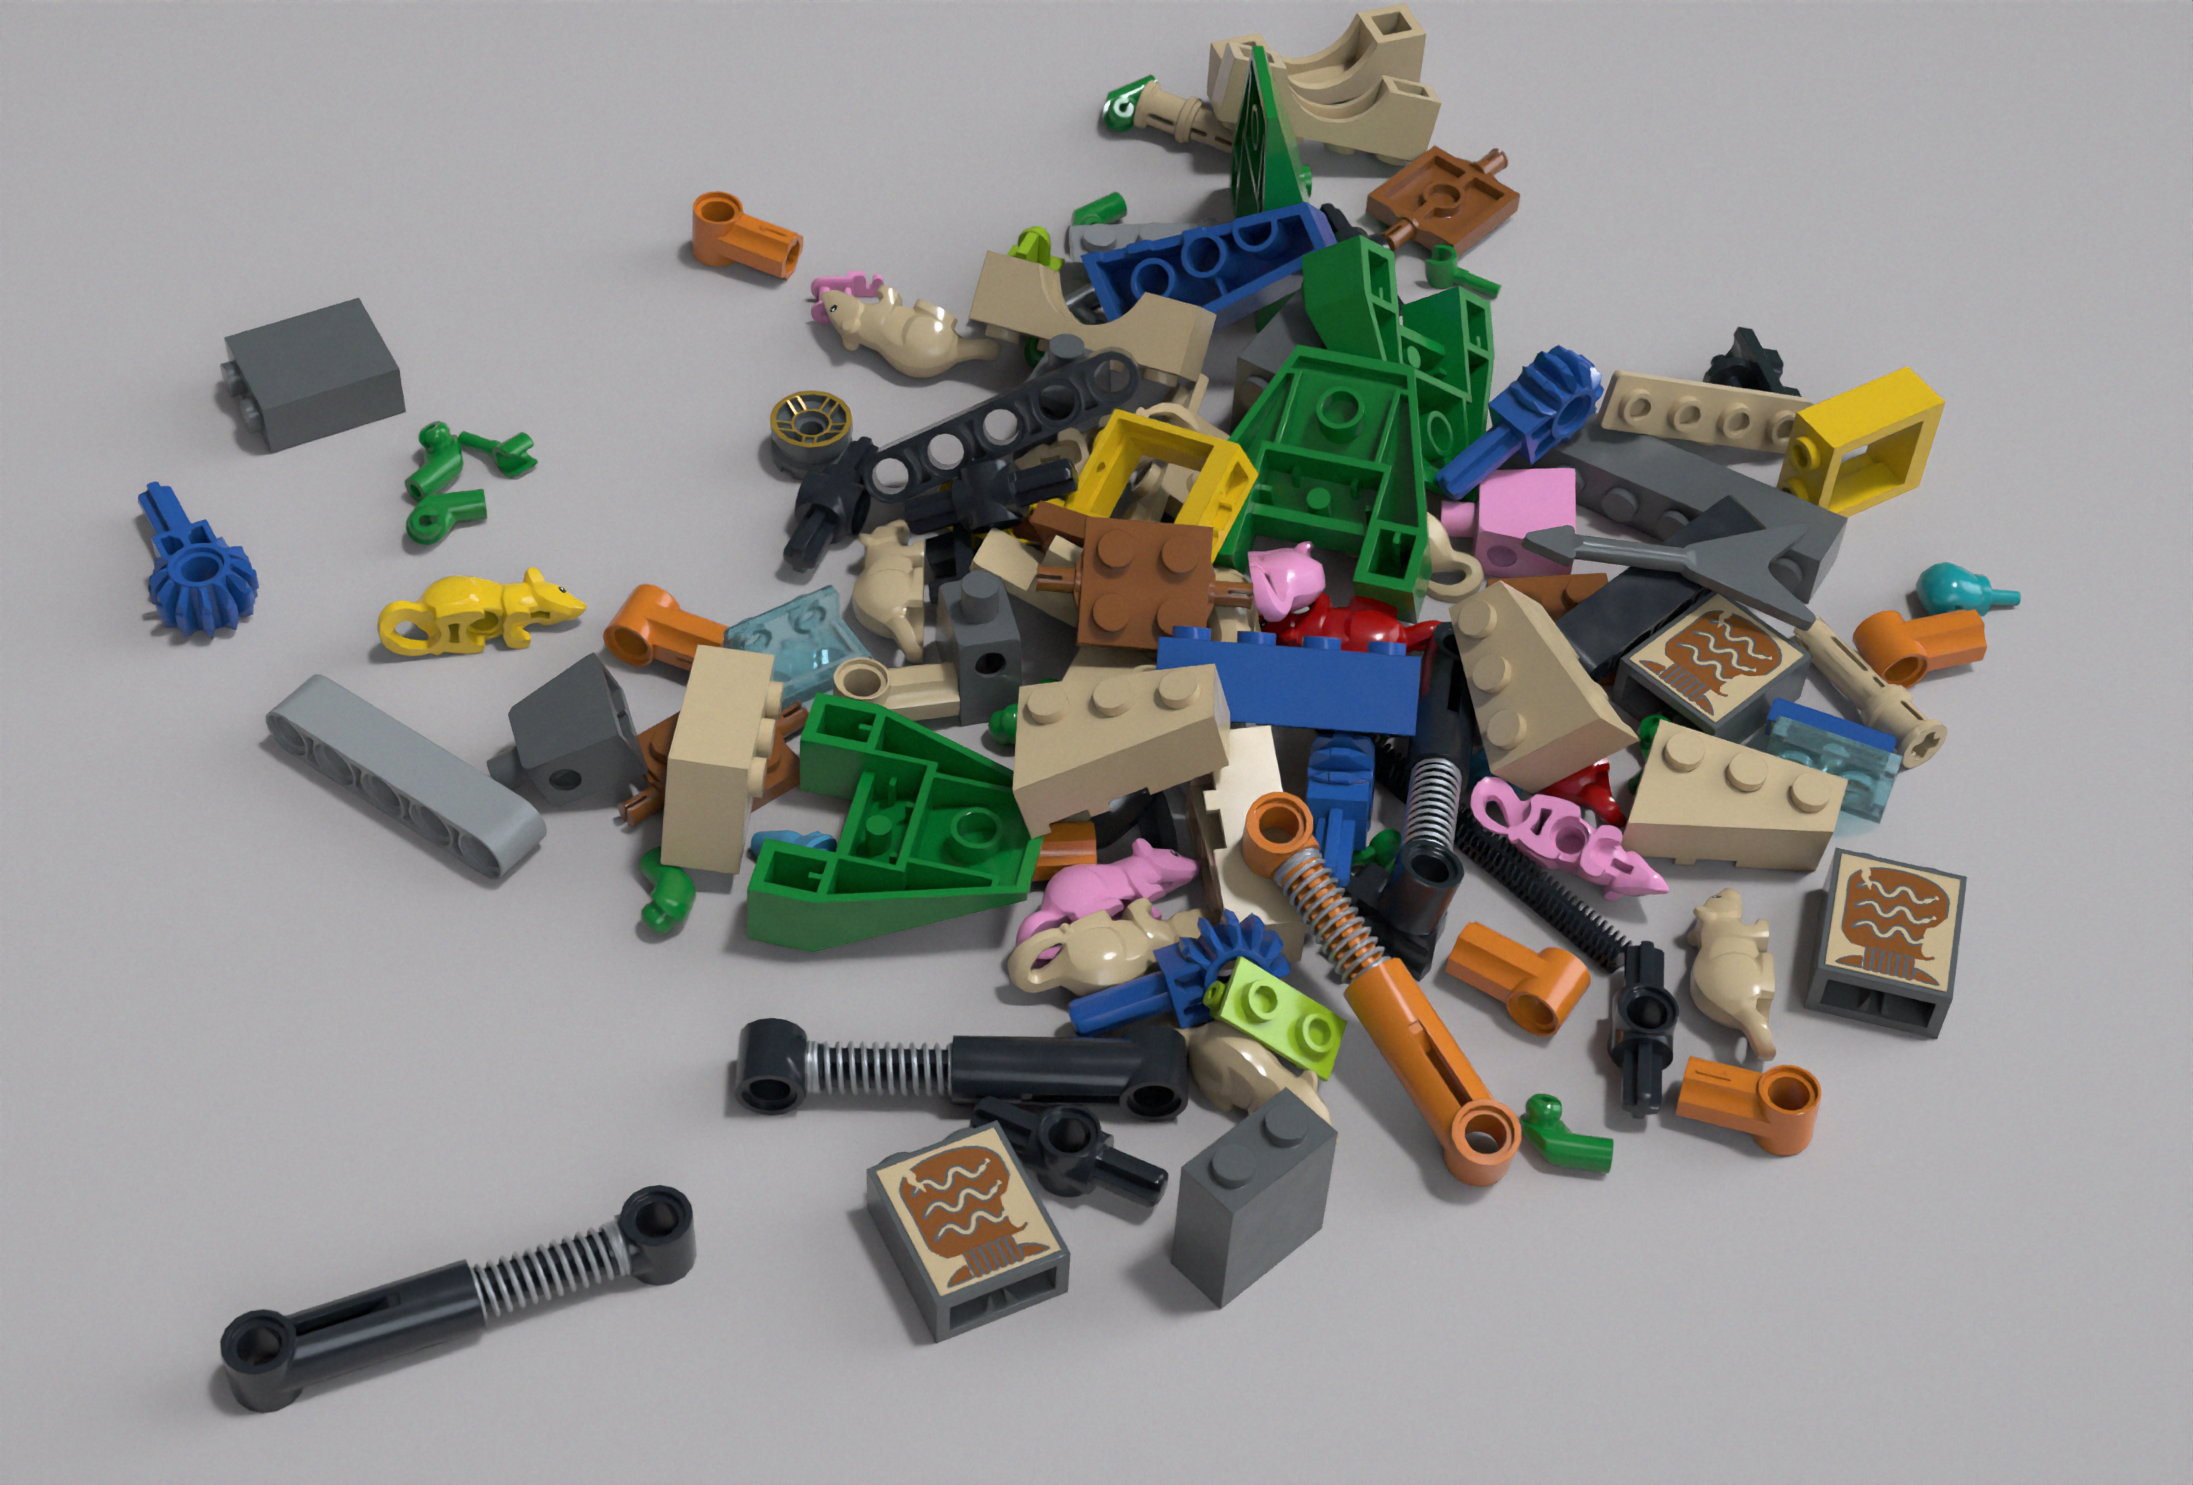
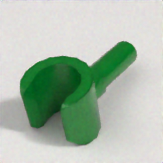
(1443, 273)
(509, 455)
(1381, 850)

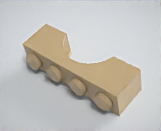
(1375, 44)
(1388, 119)
(1027, 299)

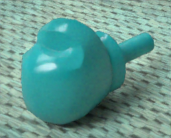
(1953, 588)

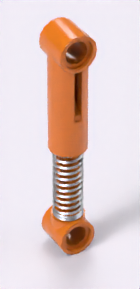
(1384, 996)

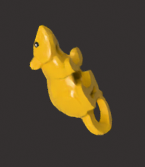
(468, 610)

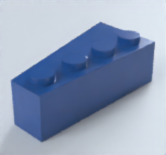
(1218, 268)
(1306, 684)

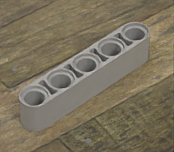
(406, 776)

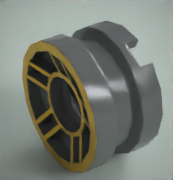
(809, 431)

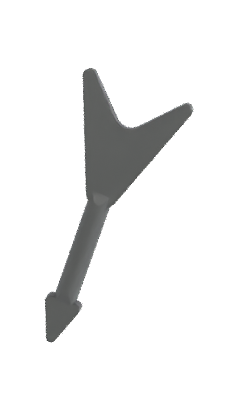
(1726, 565)

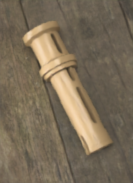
(1182, 117)
(1881, 704)

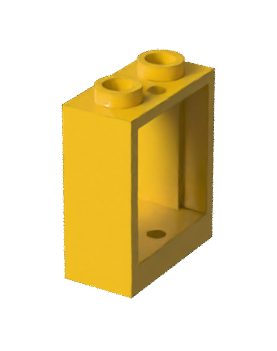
(1891, 415)
(1216, 495)

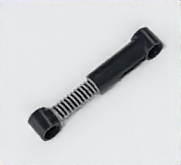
(1436, 776)
(1138, 1072)
(449, 1301)

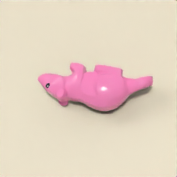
(1285, 580)
(1559, 839)
(1112, 887)

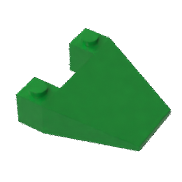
(1265, 157)
(1445, 336)
(1340, 470)
(921, 845)

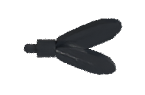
(1126, 811)

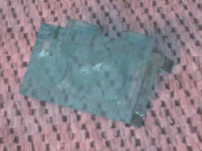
(806, 642)
(1868, 769)

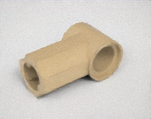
(911, 691)

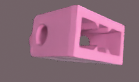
(1508, 508)

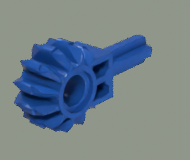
(1528, 418)
(195, 575)
(1341, 797)
(1182, 976)

